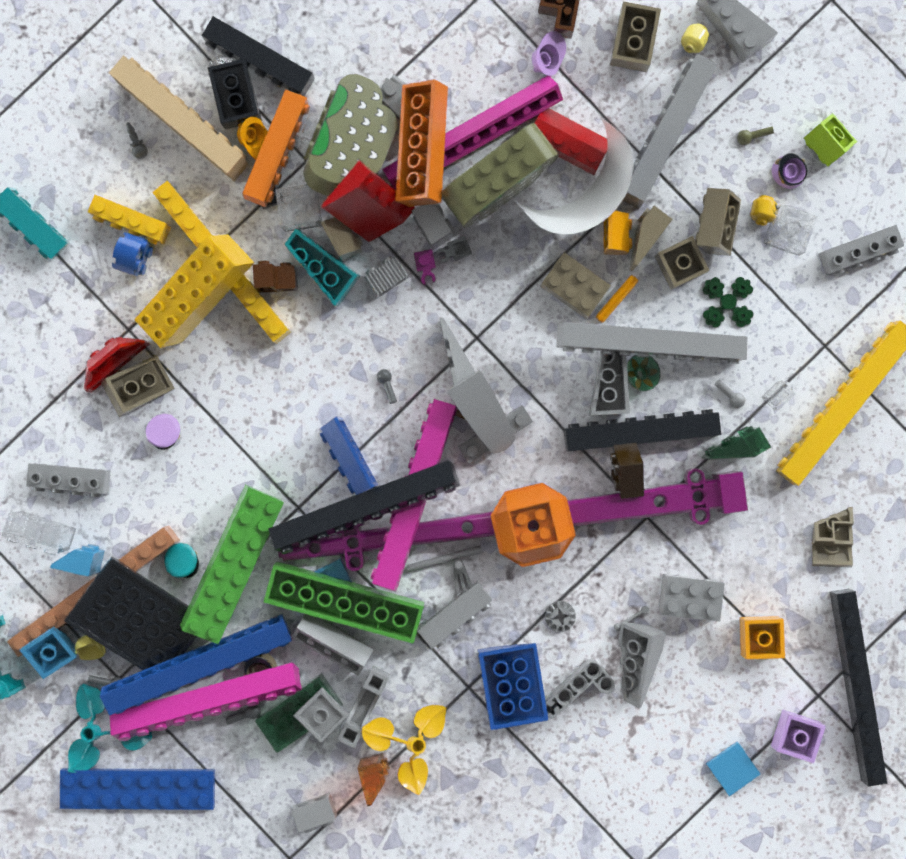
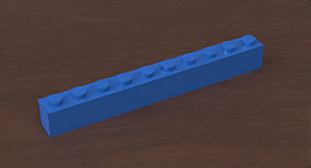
(195, 665)

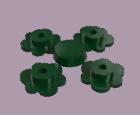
(728, 302)

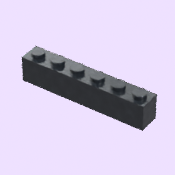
(258, 57)

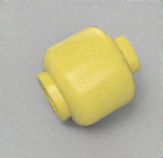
(695, 38)

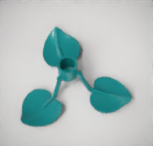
(82, 753)

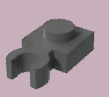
(457, 249)

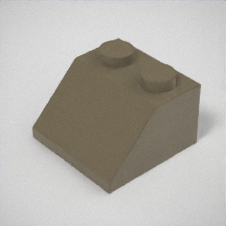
(342, 238)

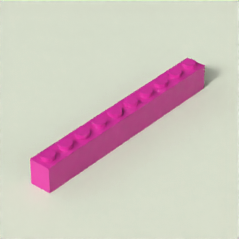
(493, 122)
(405, 522)
(206, 701)

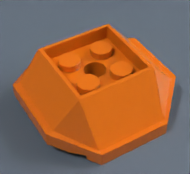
(530, 503)

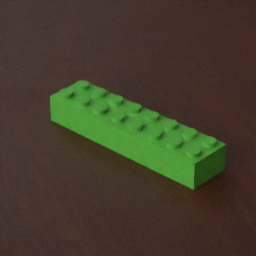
(231, 564)
(344, 602)

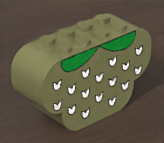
(349, 130)
(499, 176)

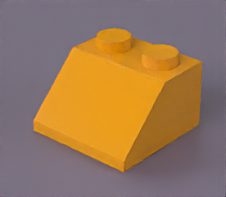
(616, 234)

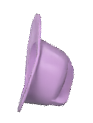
(549, 54)

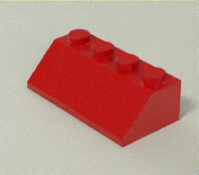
(572, 141)

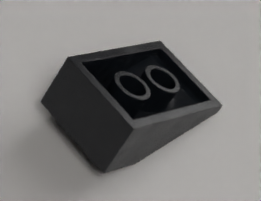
(233, 93)

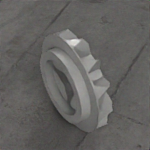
(565, 608)

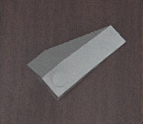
(458, 362)
(640, 655)

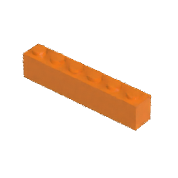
(275, 149)

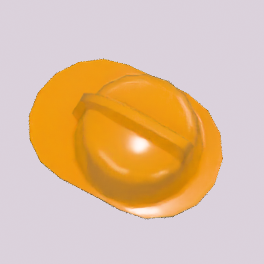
(252, 135)

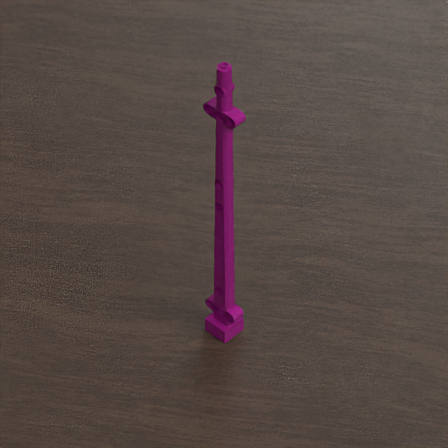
(723, 493)

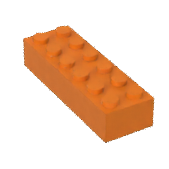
(421, 143)

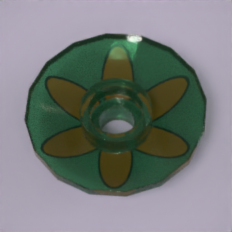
(649, 369)

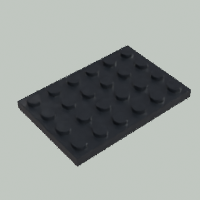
(131, 616)

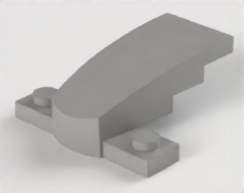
(485, 417)

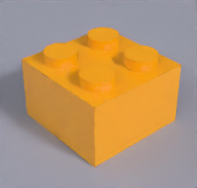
(762, 637)

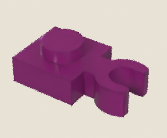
(425, 262)

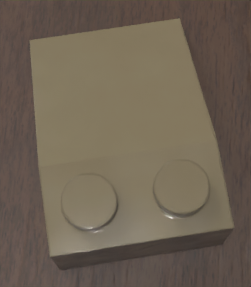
(651, 226)
(137, 385)

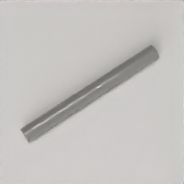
(444, 558)

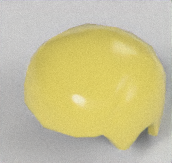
(89, 649)

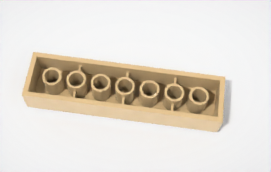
(179, 117)

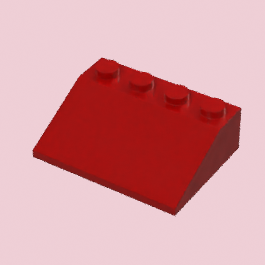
(366, 203)

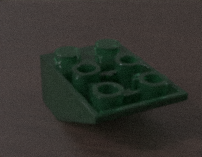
(748, 443)

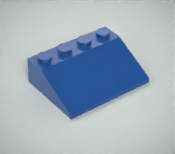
(348, 455)
(512, 685)

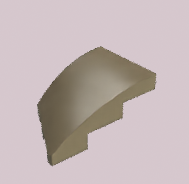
(833, 540)

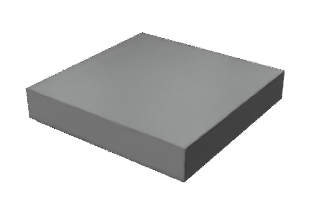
(321, 715)

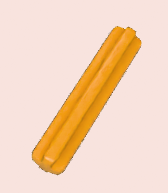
(616, 299)

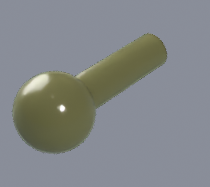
(745, 137)

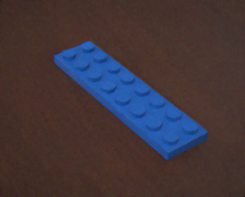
(138, 789)

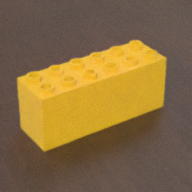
(194, 290)

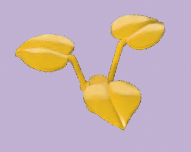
(429, 721)

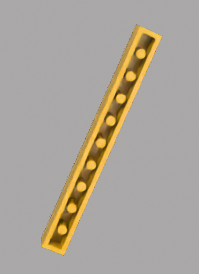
(243, 289)
(845, 404)

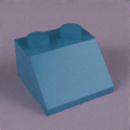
(81, 561)
(49, 652)

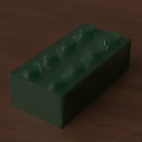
(279, 723)

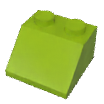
(829, 140)

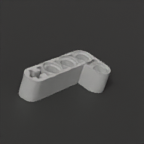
(574, 691)

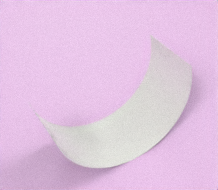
(600, 198)

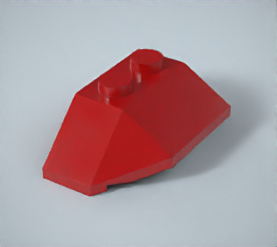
(111, 359)

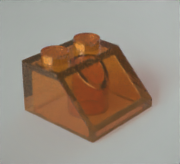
(373, 775)

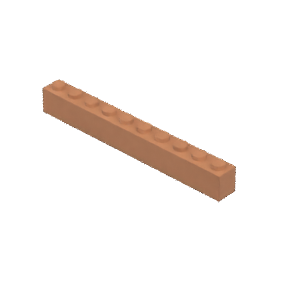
(135, 559)

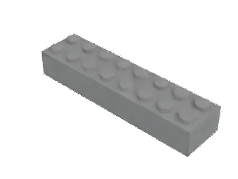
(669, 128)

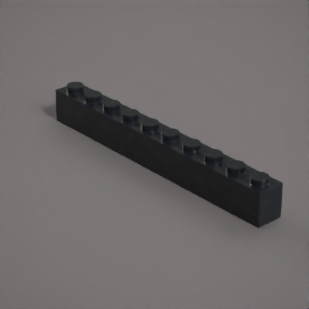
(364, 507)
(858, 687)

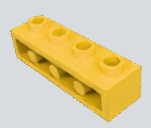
(129, 219)

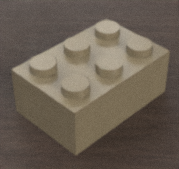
(635, 36)
(718, 221)
(575, 285)

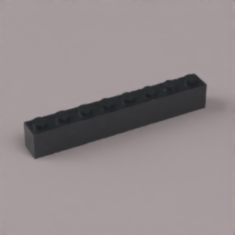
(642, 431)

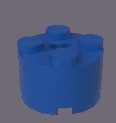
(131, 254)

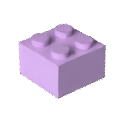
(798, 736)

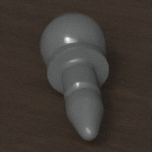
(139, 150)

